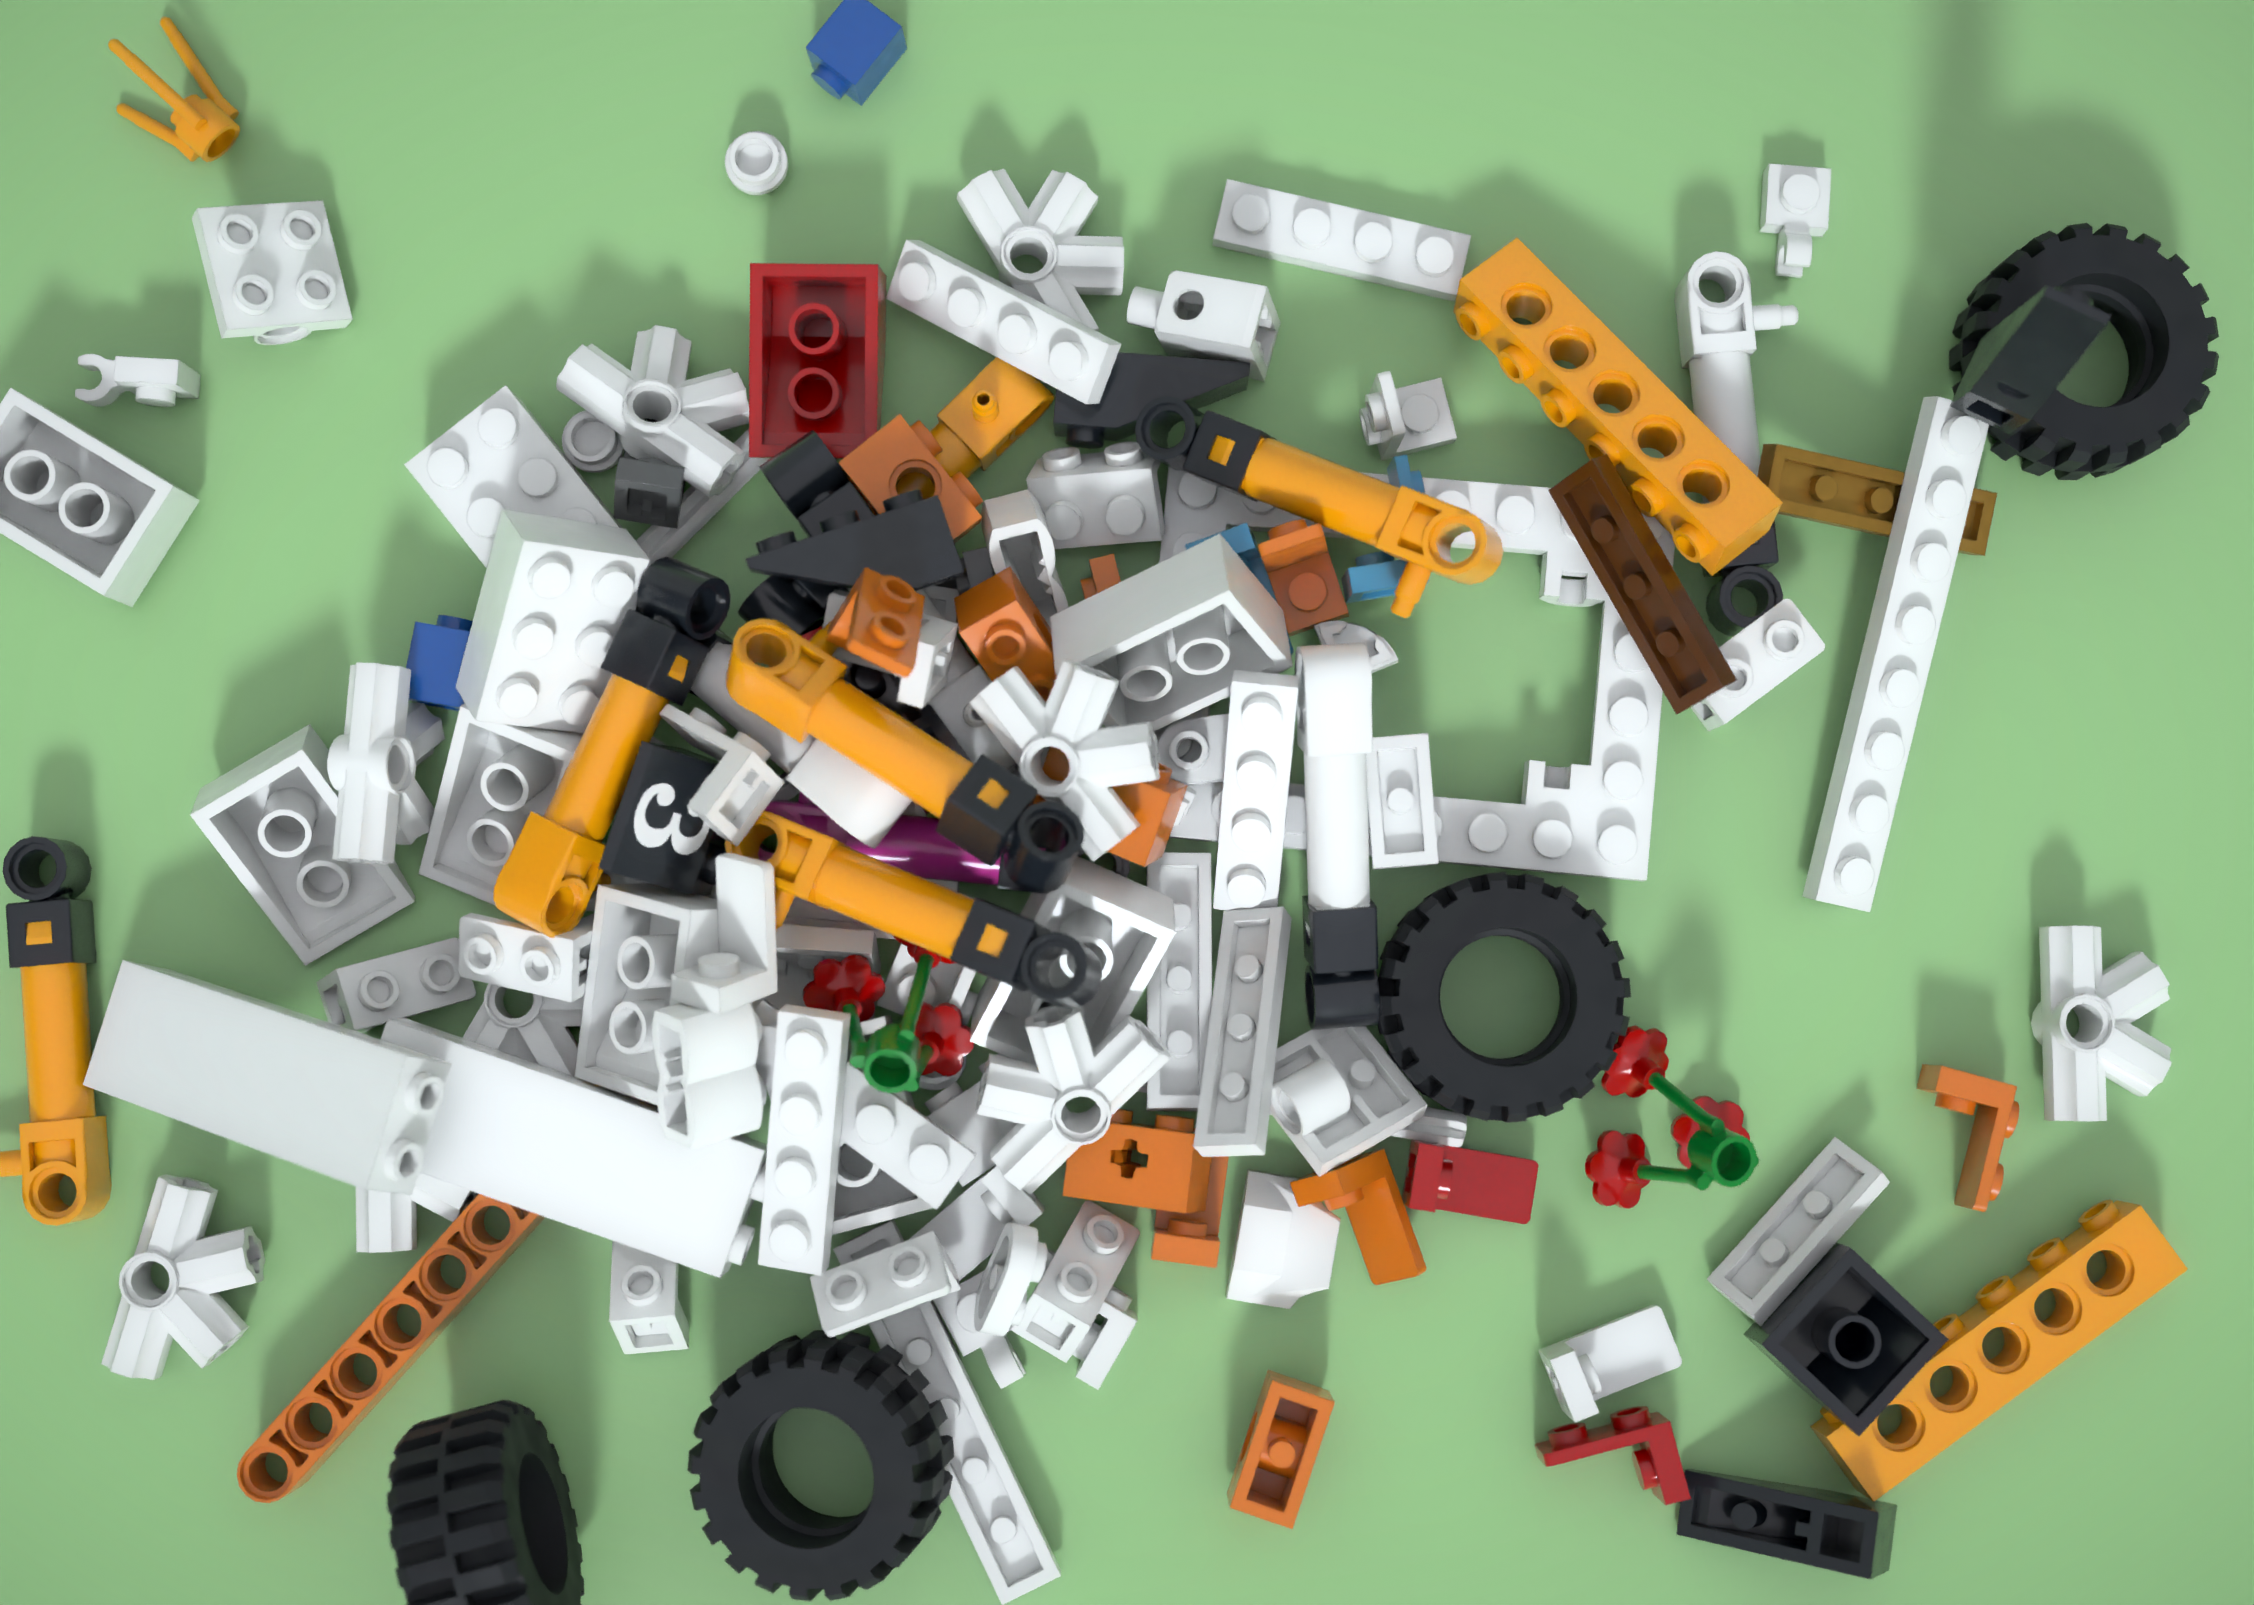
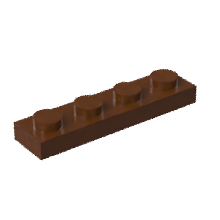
(1642, 584)

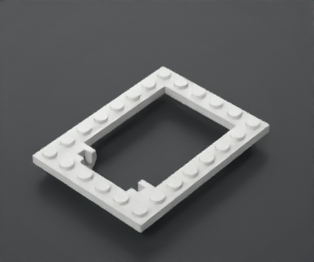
(1570, 817)

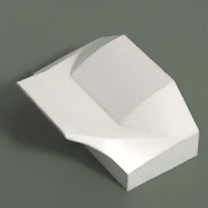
(1280, 1246)

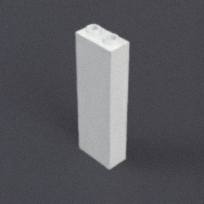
(268, 1077)
(585, 1155)

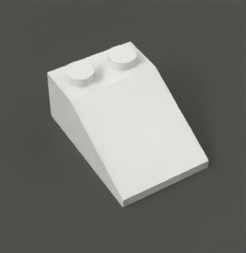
(486, 795)
(277, 835)
(635, 946)

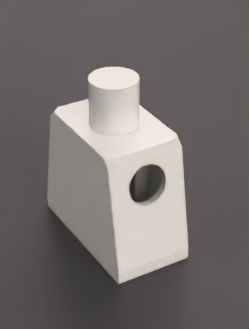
(1210, 319)

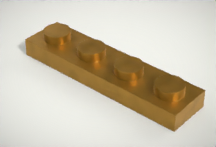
(1854, 494)

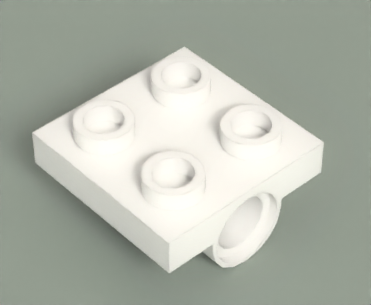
(272, 270)
(1340, 1095)

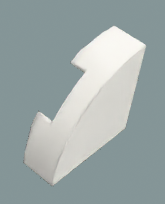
(1342, 632)

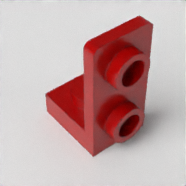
(1469, 1182)
(1655, 1464)

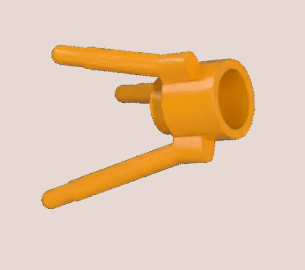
(202, 125)

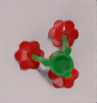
(896, 1053)
(1708, 1133)

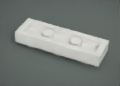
(1798, 1230)

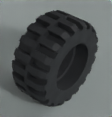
(2160, 329)
(1587, 980)
(756, 1511)
(483, 1512)

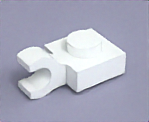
(1796, 208)
(150, 379)
(958, 1313)

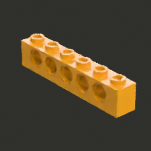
(1608, 372)
(2137, 1268)

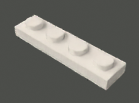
(1341, 240)
(1003, 321)
(1255, 789)
(1182, 982)
(1243, 1033)
(884, 1127)
(803, 1139)

